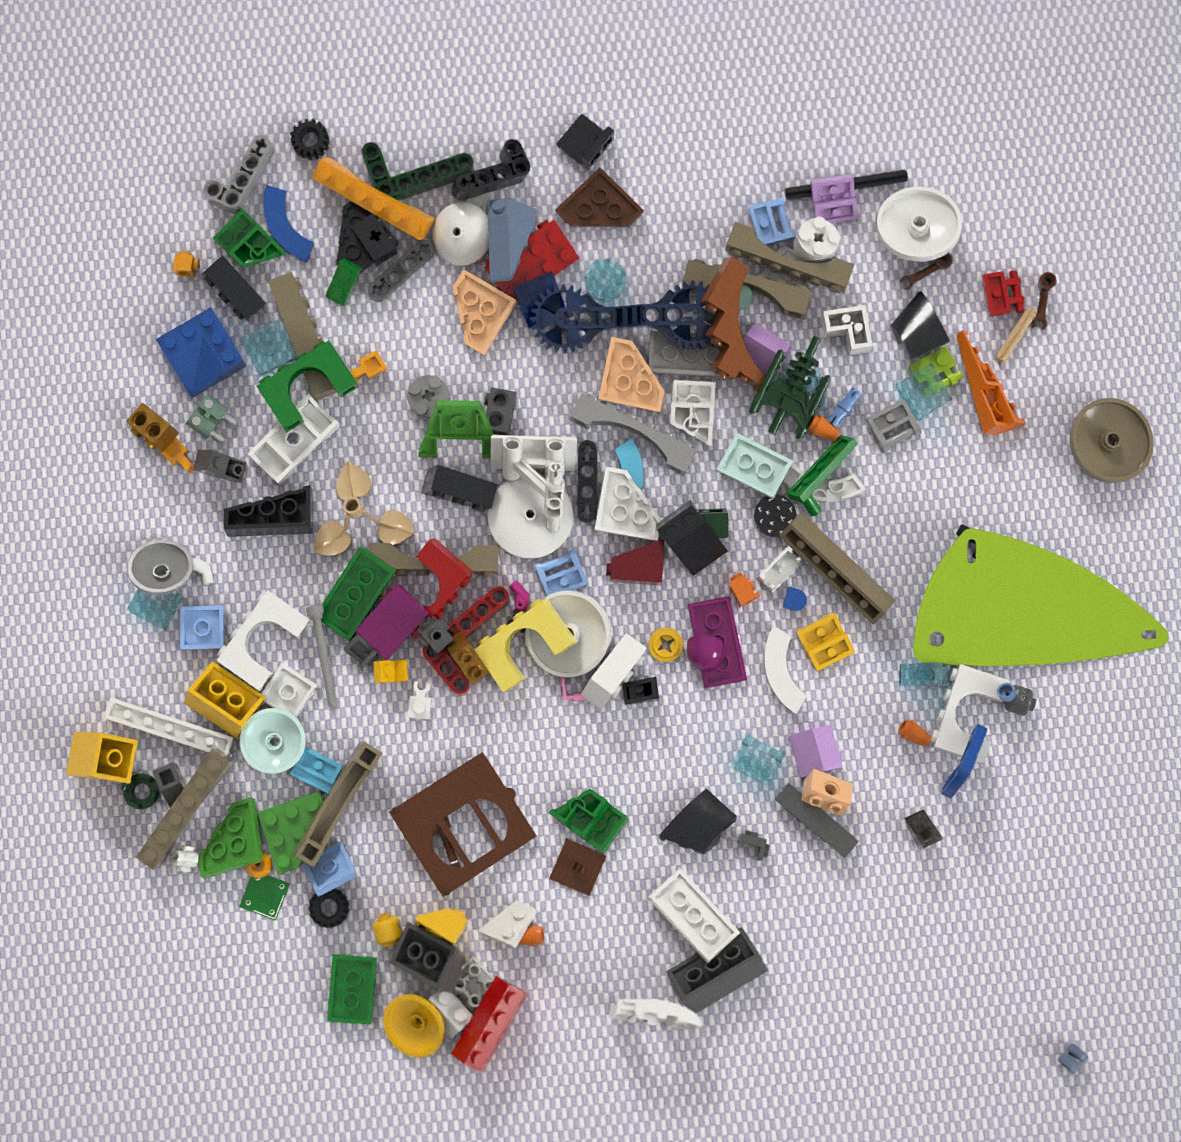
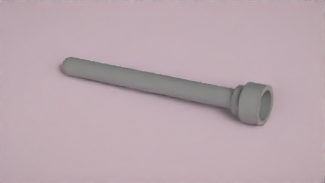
(315, 614)

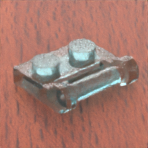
(153, 611)
(755, 766)

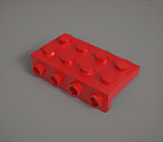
(545, 252)

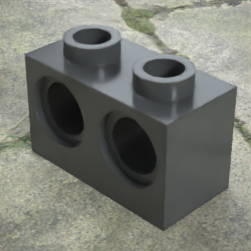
(502, 412)

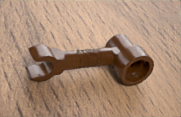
(928, 270)
(1044, 290)
(452, 857)

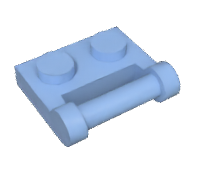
(764, 223)
(565, 580)

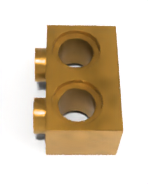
(152, 427)
(467, 658)

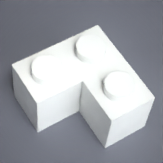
(851, 323)

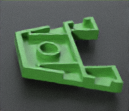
(456, 421)

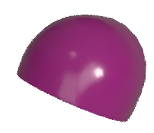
(705, 652)

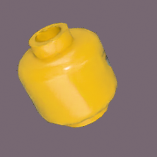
(387, 930)

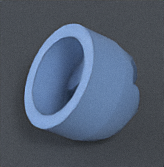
(1009, 689)

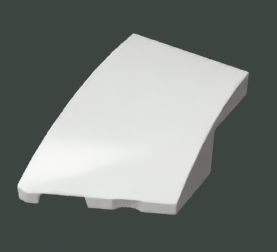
(694, 408)

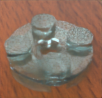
(607, 291)

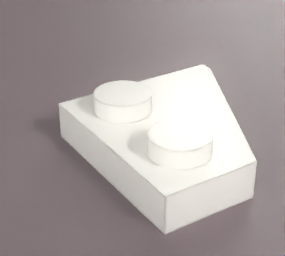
(510, 924)

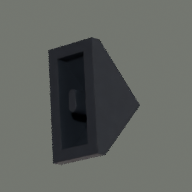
(640, 691)

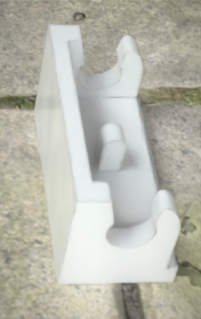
(780, 569)

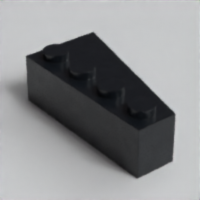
(272, 516)

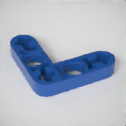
(967, 762)

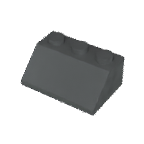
(428, 958)

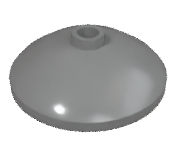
(156, 559)

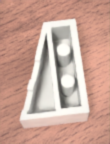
(614, 671)

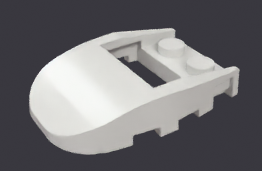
(655, 1011)

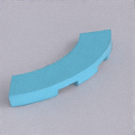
(631, 461)

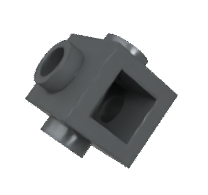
(434, 633)

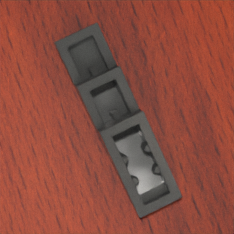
(817, 821)

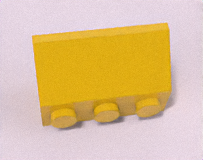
(223, 699)
(444, 924)

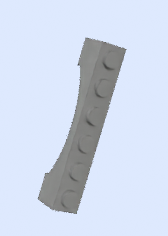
(590, 412)

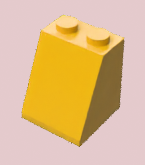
(101, 757)

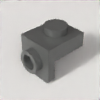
(361, 651)
(751, 838)

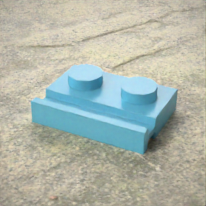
(316, 770)

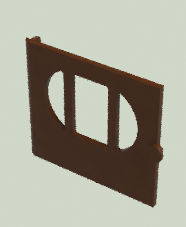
(430, 806)

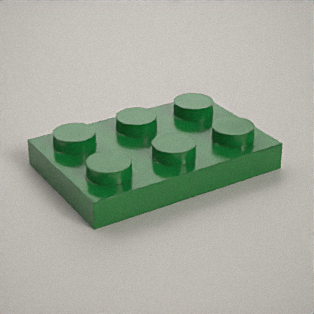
(352, 989)

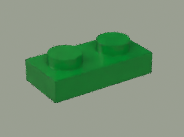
(343, 282)

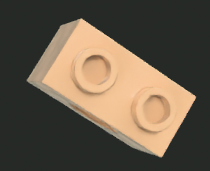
(827, 792)

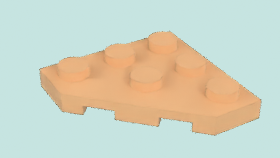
(481, 310)
(629, 378)

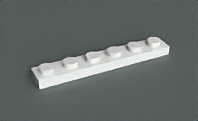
(167, 727)

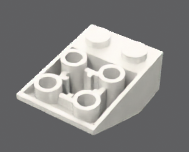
(460, 1005)

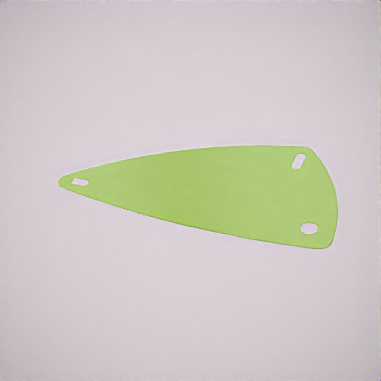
(1024, 608)

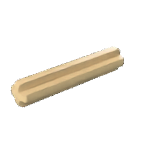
(1015, 335)

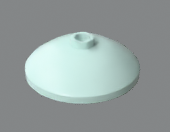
(257, 737)

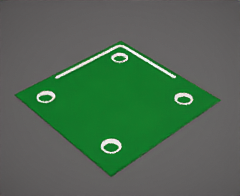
(265, 896)

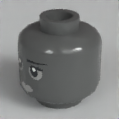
(1022, 702)

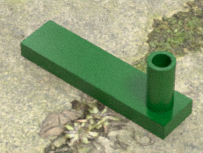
(819, 471)

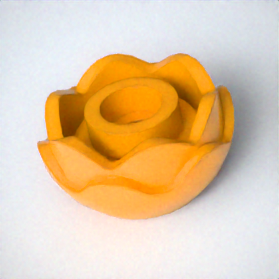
(261, 871)

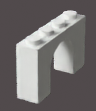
(268, 611)
(965, 682)

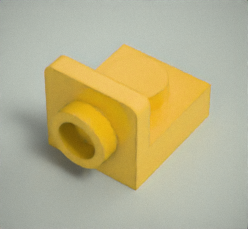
(390, 671)

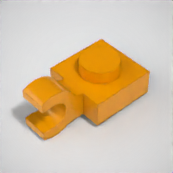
(370, 365)
(176, 453)

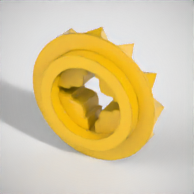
(675, 647)

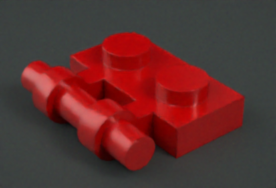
(997, 295)

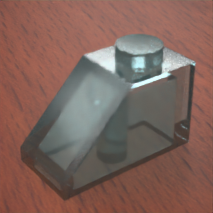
(924, 674)

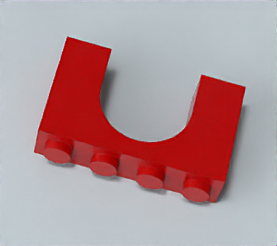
(451, 575)

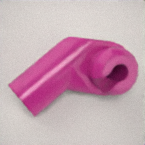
(522, 596)

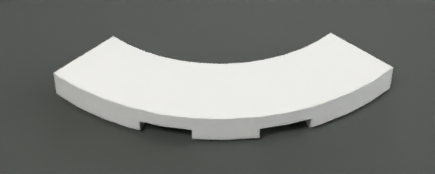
(830, 490)
(777, 671)

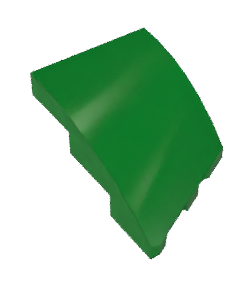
(247, 241)
(591, 819)

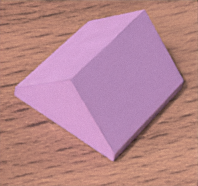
(763, 346)
(815, 750)

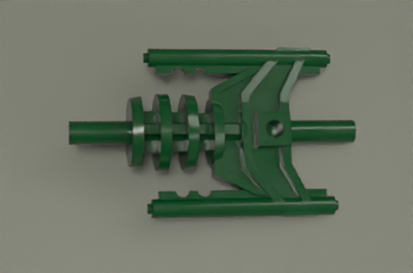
(789, 394)

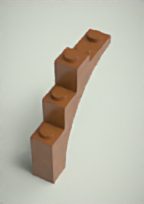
(723, 299)

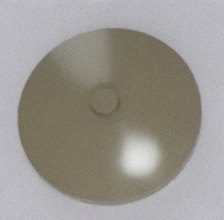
(1111, 440)

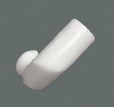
(204, 569)

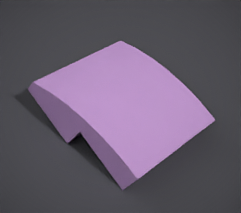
(834, 198)

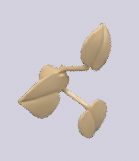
(355, 483)

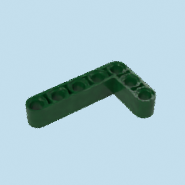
(413, 176)

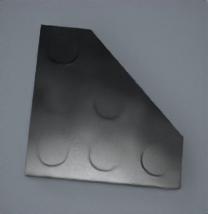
(349, 245)

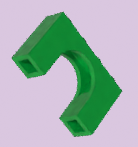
(323, 360)

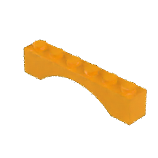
(389, 209)

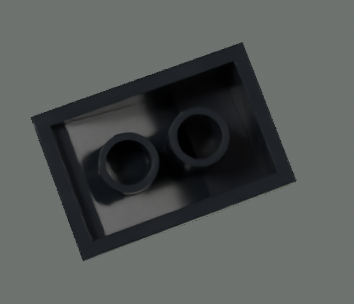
(691, 538)

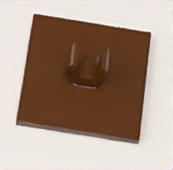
(577, 867)

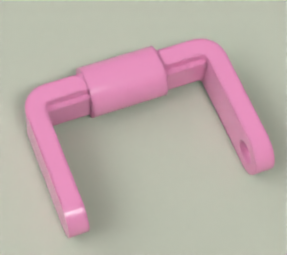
(577, 697)

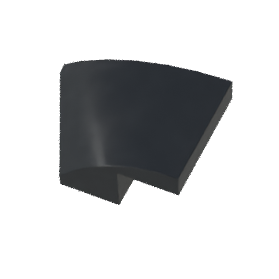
(919, 327)
(699, 823)

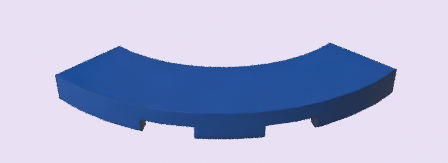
(280, 227)

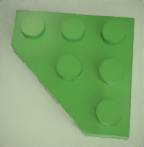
(284, 827)
(233, 842)

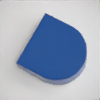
(794, 599)

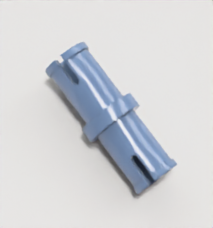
(844, 407)

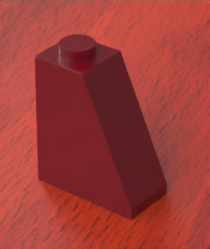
(638, 565)

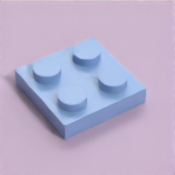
(202, 627)
(331, 869)

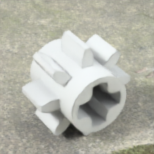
(184, 858)

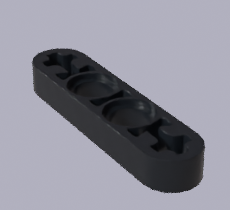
(587, 482)

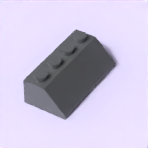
(730, 969)

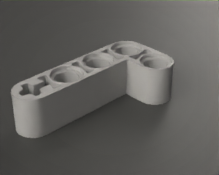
(242, 173)

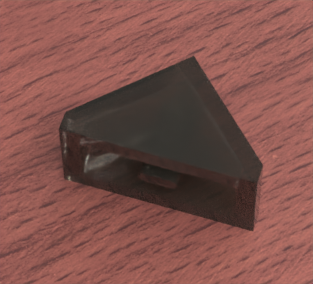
(922, 829)

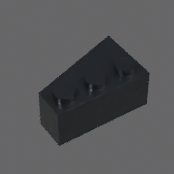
(233, 288)
(459, 488)

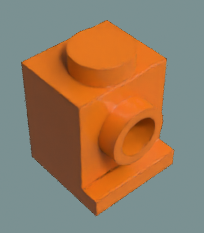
(742, 589)

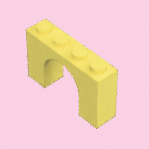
(496, 650)

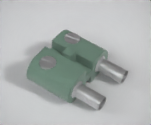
(208, 416)

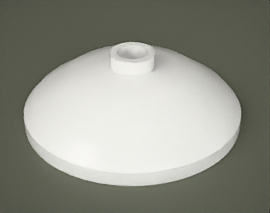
(473, 238)

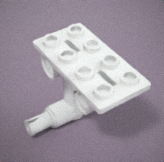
(524, 454)

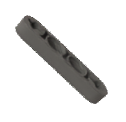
(398, 268)

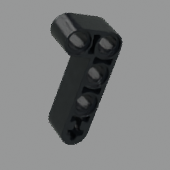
(489, 174)

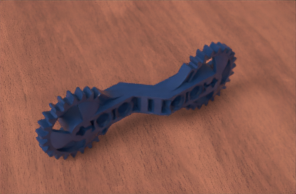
(621, 317)

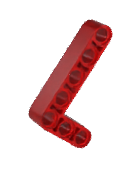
(477, 621)

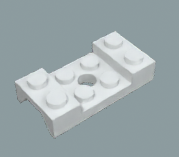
(281, 458)

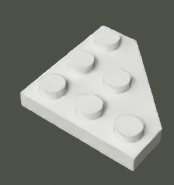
(624, 508)

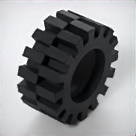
(309, 127)
(332, 921)

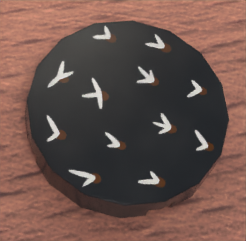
(774, 515)

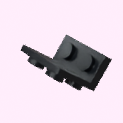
(585, 141)

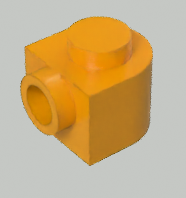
(185, 264)

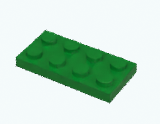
(356, 592)

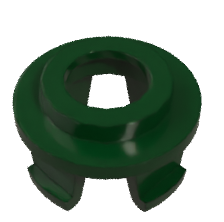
(129, 794)

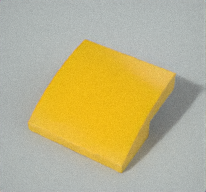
(825, 641)

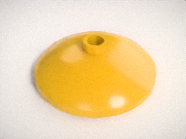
(407, 1031)

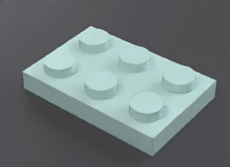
(755, 466)

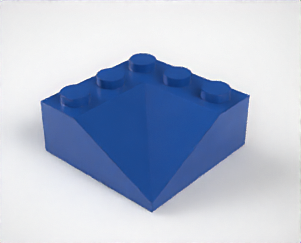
(201, 352)

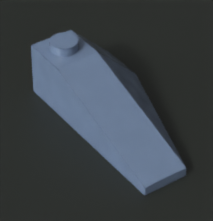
(508, 233)

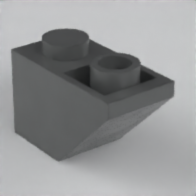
(219, 465)
(169, 782)

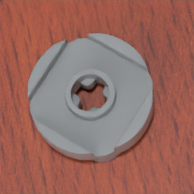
(417, 391)

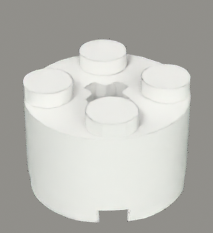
(816, 241)

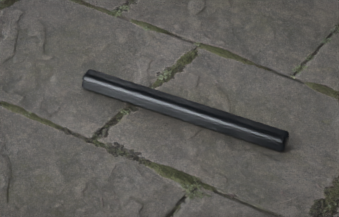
(859, 183)

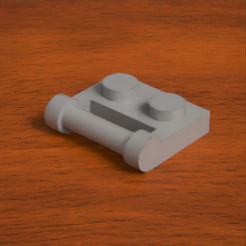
(890, 419)

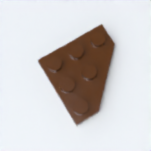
(599, 204)

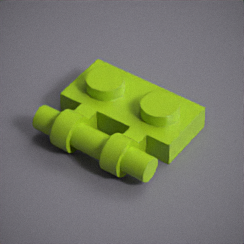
(943, 362)

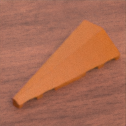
(991, 403)

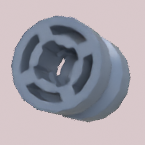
(1069, 1062)

